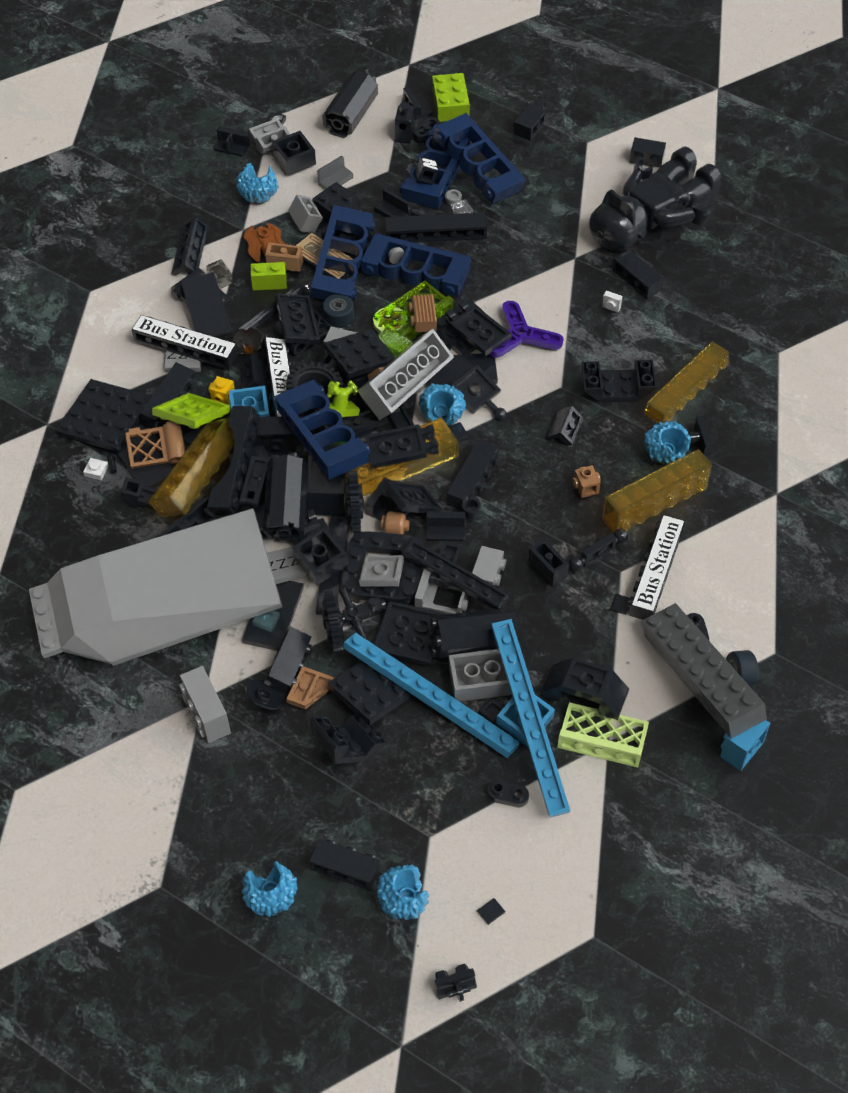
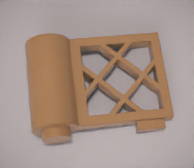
(170, 439)

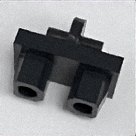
(455, 984)

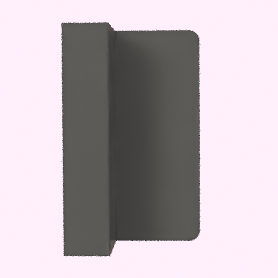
(334, 172)

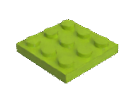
(191, 410)

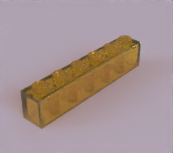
(687, 383)

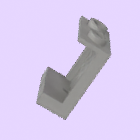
(426, 593)

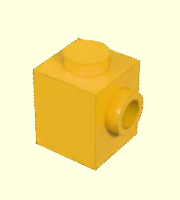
(220, 390)

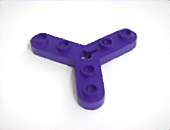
(530, 335)

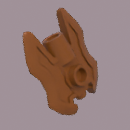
(259, 239)

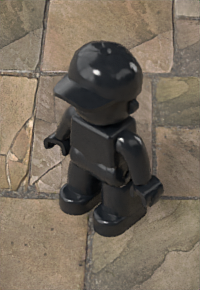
(656, 200)

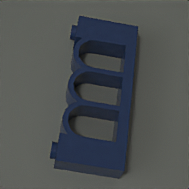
(493, 188)
(429, 194)
(348, 221)
(449, 283)
(332, 462)

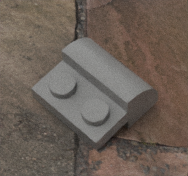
(267, 132)

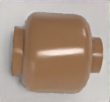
(394, 523)

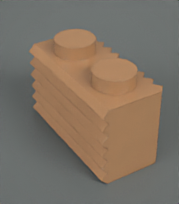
(283, 253)
(423, 313)

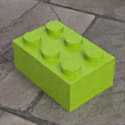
(450, 96)

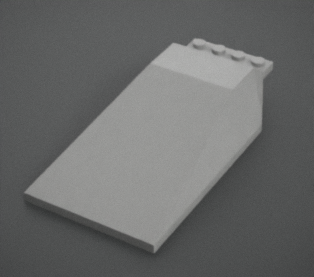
(157, 592)

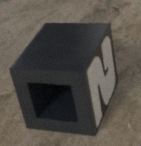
(426, 170)

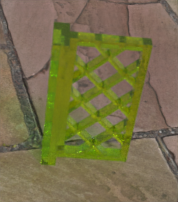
(407, 330)

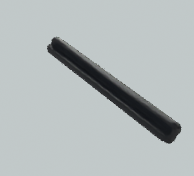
(270, 310)

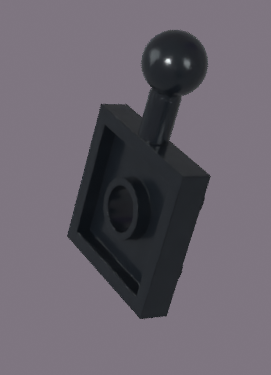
(487, 392)

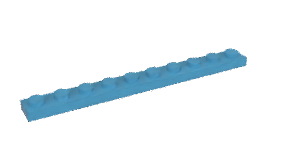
(431, 695)
(530, 719)

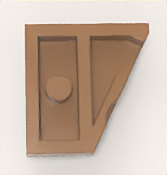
(308, 688)

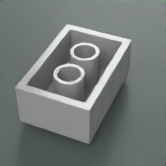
(478, 675)
(204, 704)

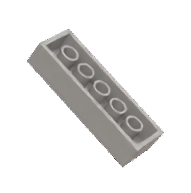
(405, 374)

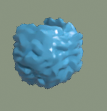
(256, 188)
(442, 402)
(667, 442)
(401, 893)
(269, 894)

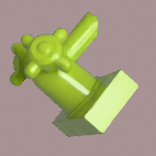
(341, 403)

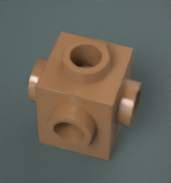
(586, 481)

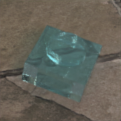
(267, 620)

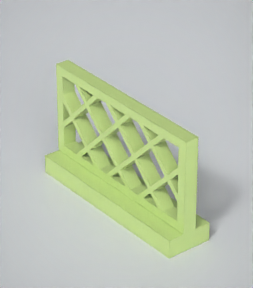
(600, 746)

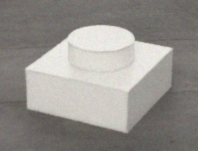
(612, 301)
(96, 469)

